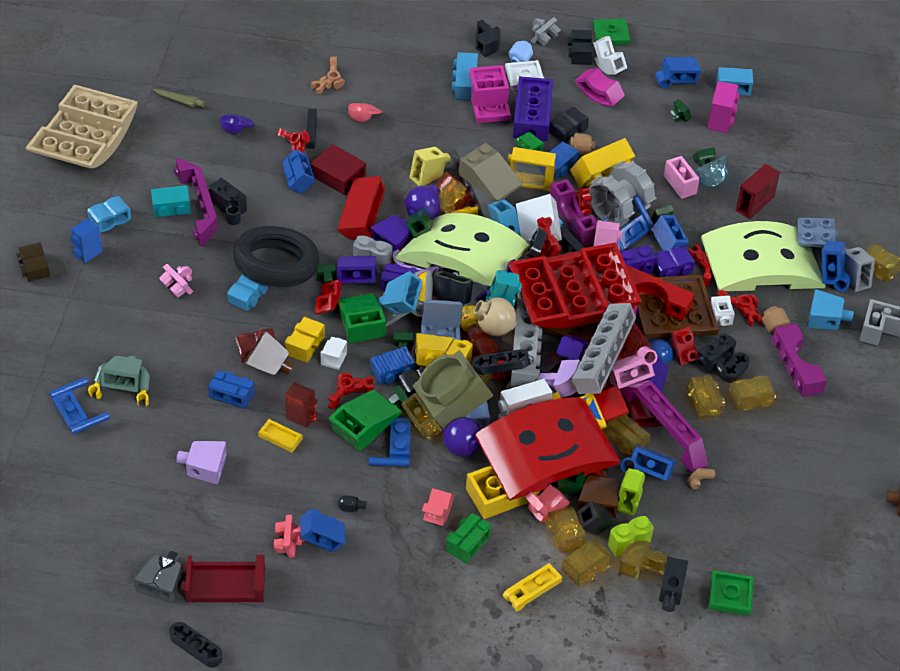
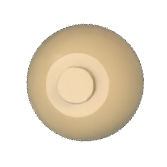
(496, 316)

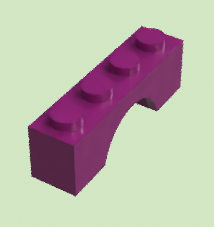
(581, 226)
(806, 377)

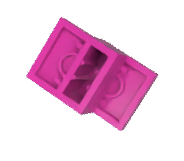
(490, 94)

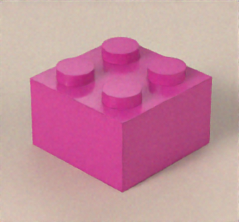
(723, 107)

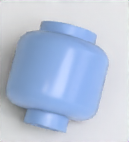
(520, 52)

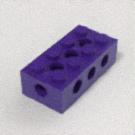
(537, 91)

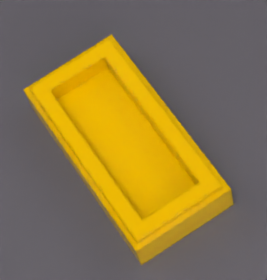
(280, 435)

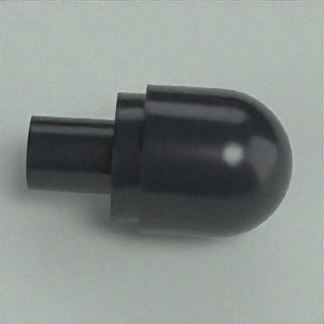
(351, 503)

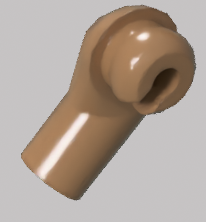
(699, 474)

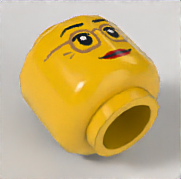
(468, 318)

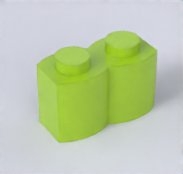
(631, 491)
(625, 534)

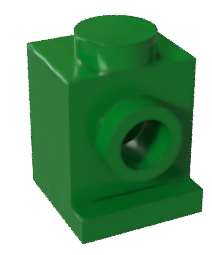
(529, 141)

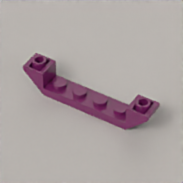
(192, 173)
(672, 420)

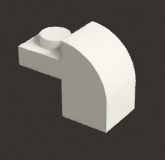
(607, 59)

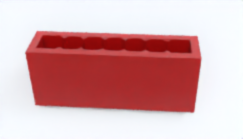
(361, 207)
(611, 404)

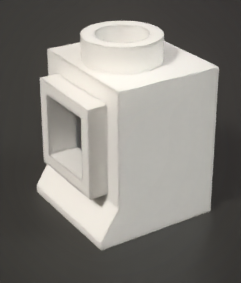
(726, 316)
(334, 353)

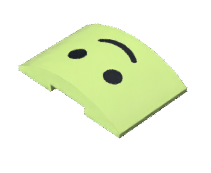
(465, 244)
(760, 255)

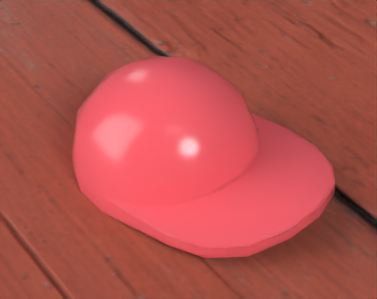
(362, 112)

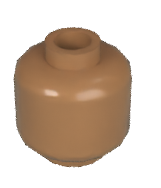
(582, 143)
(774, 318)

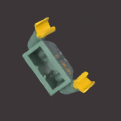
(122, 374)

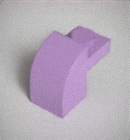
(562, 380)

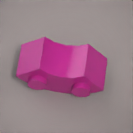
(599, 87)

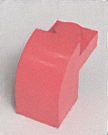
(549, 500)
(438, 507)

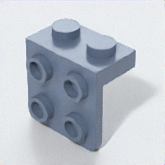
(816, 231)
(442, 318)

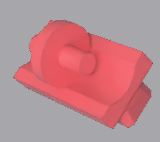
(291, 535)

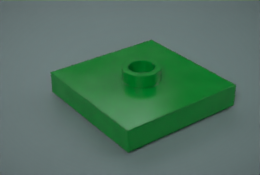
(614, 28)
(731, 593)

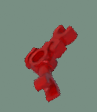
(297, 139)
(583, 199)
(550, 244)
(702, 259)
(746, 305)
(347, 385)

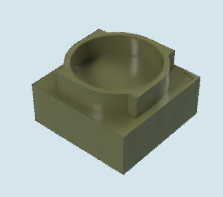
(451, 388)

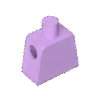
(204, 460)

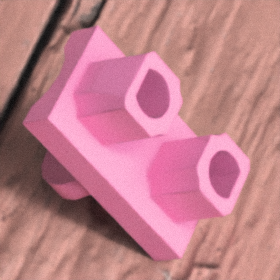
(181, 286)

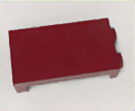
(224, 581)

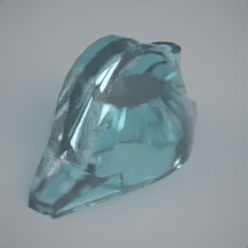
(713, 172)

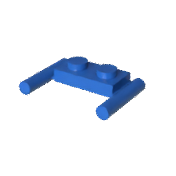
(636, 227)
(71, 410)
(399, 445)

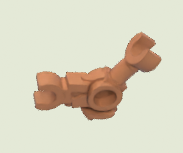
(332, 79)

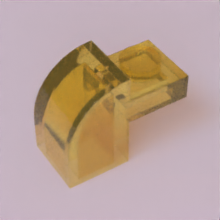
(638, 556)

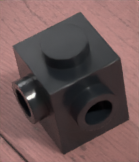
(594, 518)

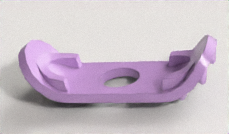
(431, 269)

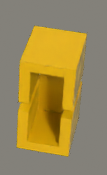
(305, 336)

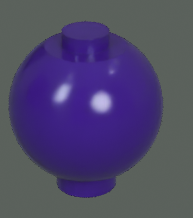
(423, 197)
(460, 436)

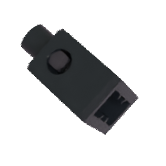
(673, 583)

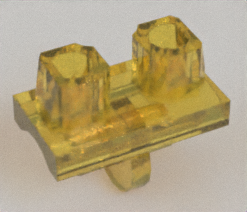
(450, 194)

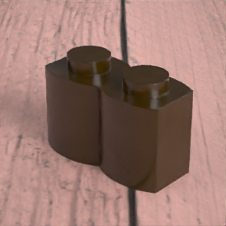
(33, 261)

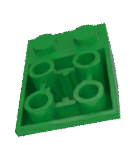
(362, 318)
(363, 419)

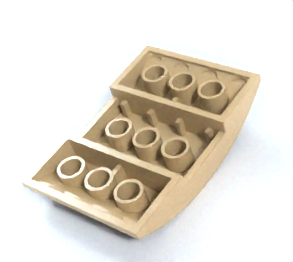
(85, 127)

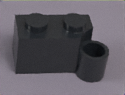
(228, 200)

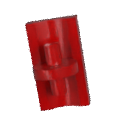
(684, 345)

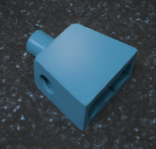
(504, 214)
(402, 294)
(827, 311)

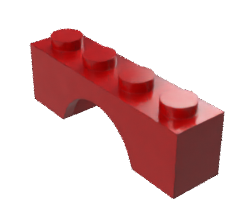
(675, 299)

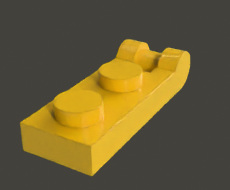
(532, 586)

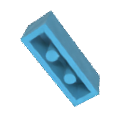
(463, 84)

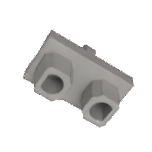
(542, 30)

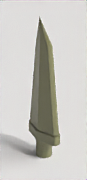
(185, 99)

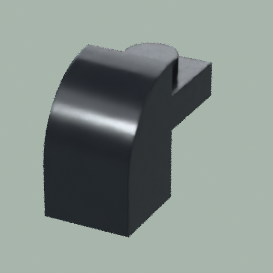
(487, 38)

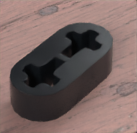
(536, 243)
(738, 369)

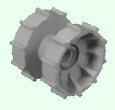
(614, 194)

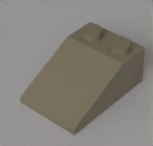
(489, 172)

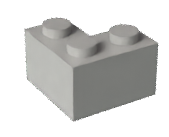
(878, 319)

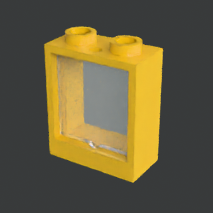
(530, 167)

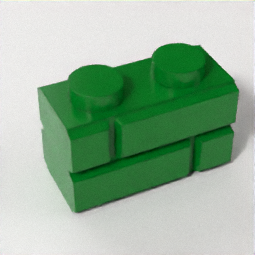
(468, 537)

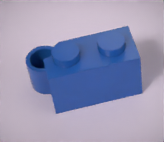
(678, 71)
(834, 265)
(651, 463)

